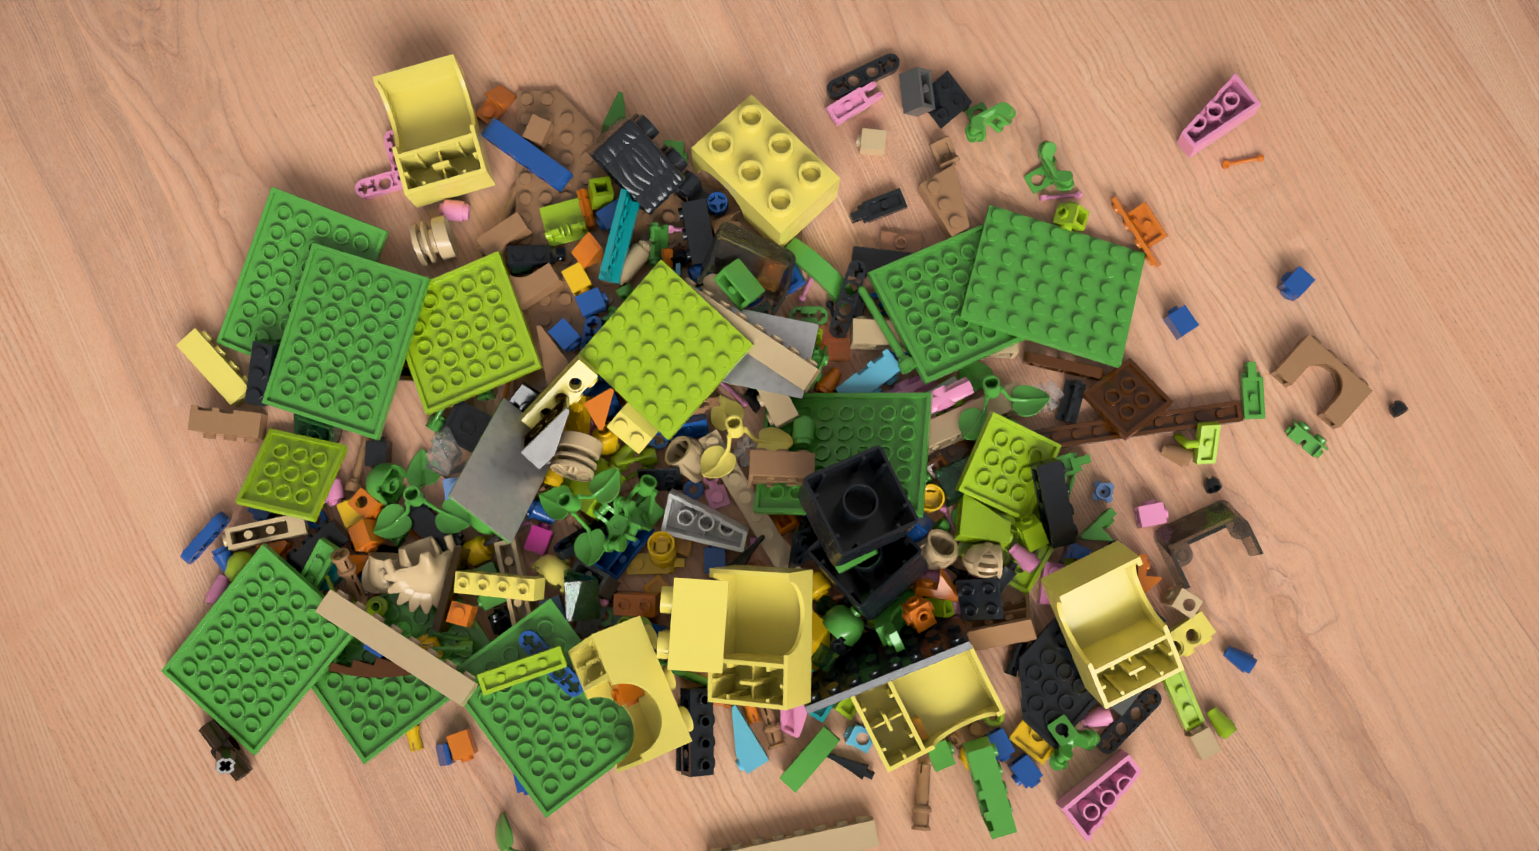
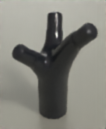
(960, 573)

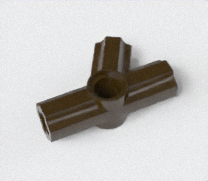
(225, 751)

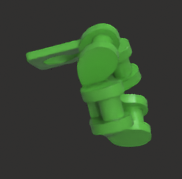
(976, 129)
(1061, 179)
(621, 525)
(1085, 739)

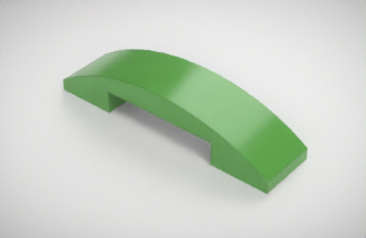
(819, 270)

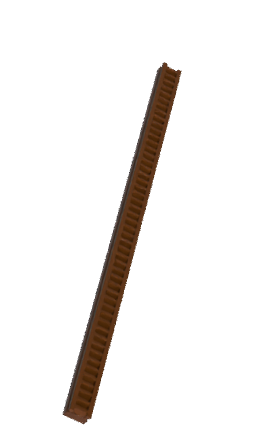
(1101, 431)

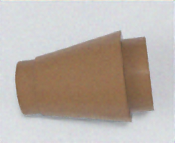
(1177, 454)

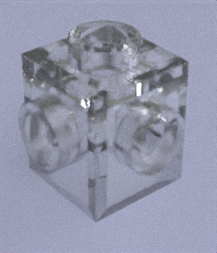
(1054, 393)
(740, 450)

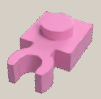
(716, 495)

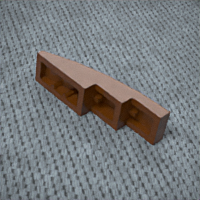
(381, 668)

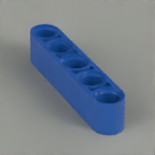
(527, 154)

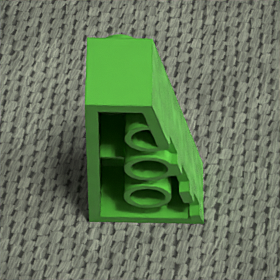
(989, 787)

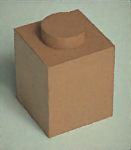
(538, 131)

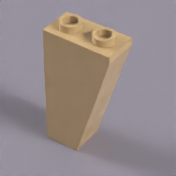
(263, 532)

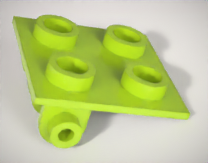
(563, 222)

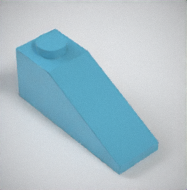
(747, 747)

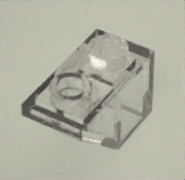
(444, 453)

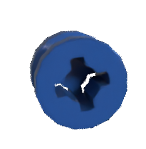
(717, 199)

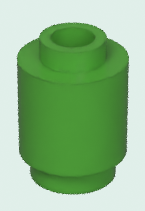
(803, 432)

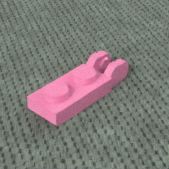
(852, 104)

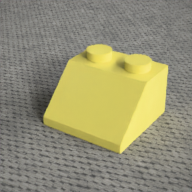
(632, 428)

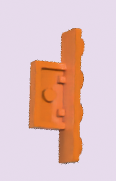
(1144, 226)

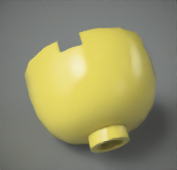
(552, 569)

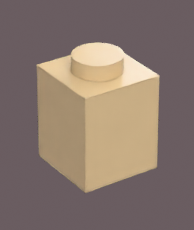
(872, 142)
(1202, 742)

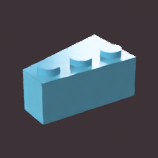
(873, 376)

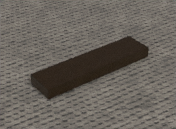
(457, 563)

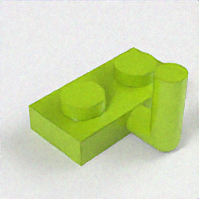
(1205, 444)

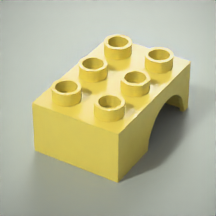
(435, 131)
(766, 171)
(696, 625)
(1111, 625)
(765, 637)
(628, 657)
(942, 697)

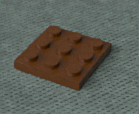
(1127, 399)

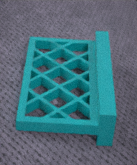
(619, 238)

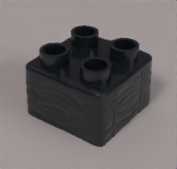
(637, 163)
(856, 506)
(878, 580)

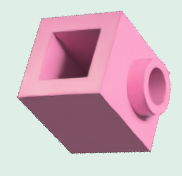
(1150, 514)

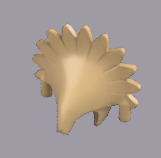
(421, 572)

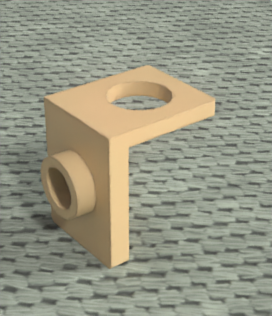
(1176, 596)

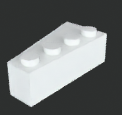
(700, 523)

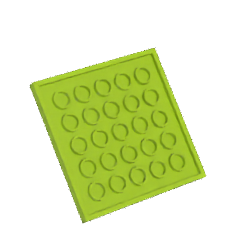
(469, 335)
(666, 349)

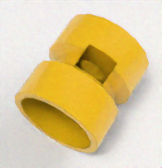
(933, 498)
(662, 549)

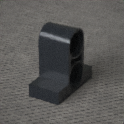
(691, 188)

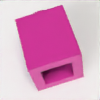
(539, 539)

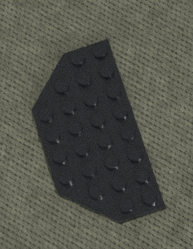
(873, 664)
(1052, 684)

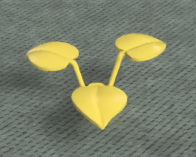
(729, 415)

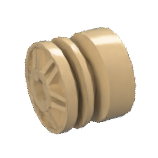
(429, 242)
(577, 456)

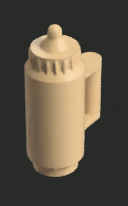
(636, 258)

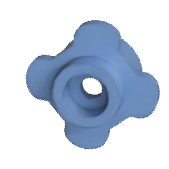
(1107, 487)

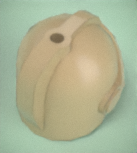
(688, 457)
(937, 550)
(983, 560)
(374, 570)

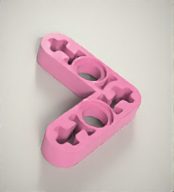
(393, 176)

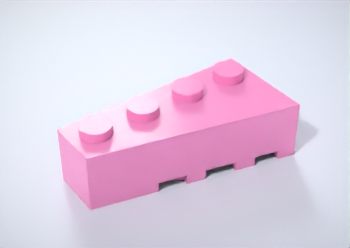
(1223, 113)
(1098, 793)

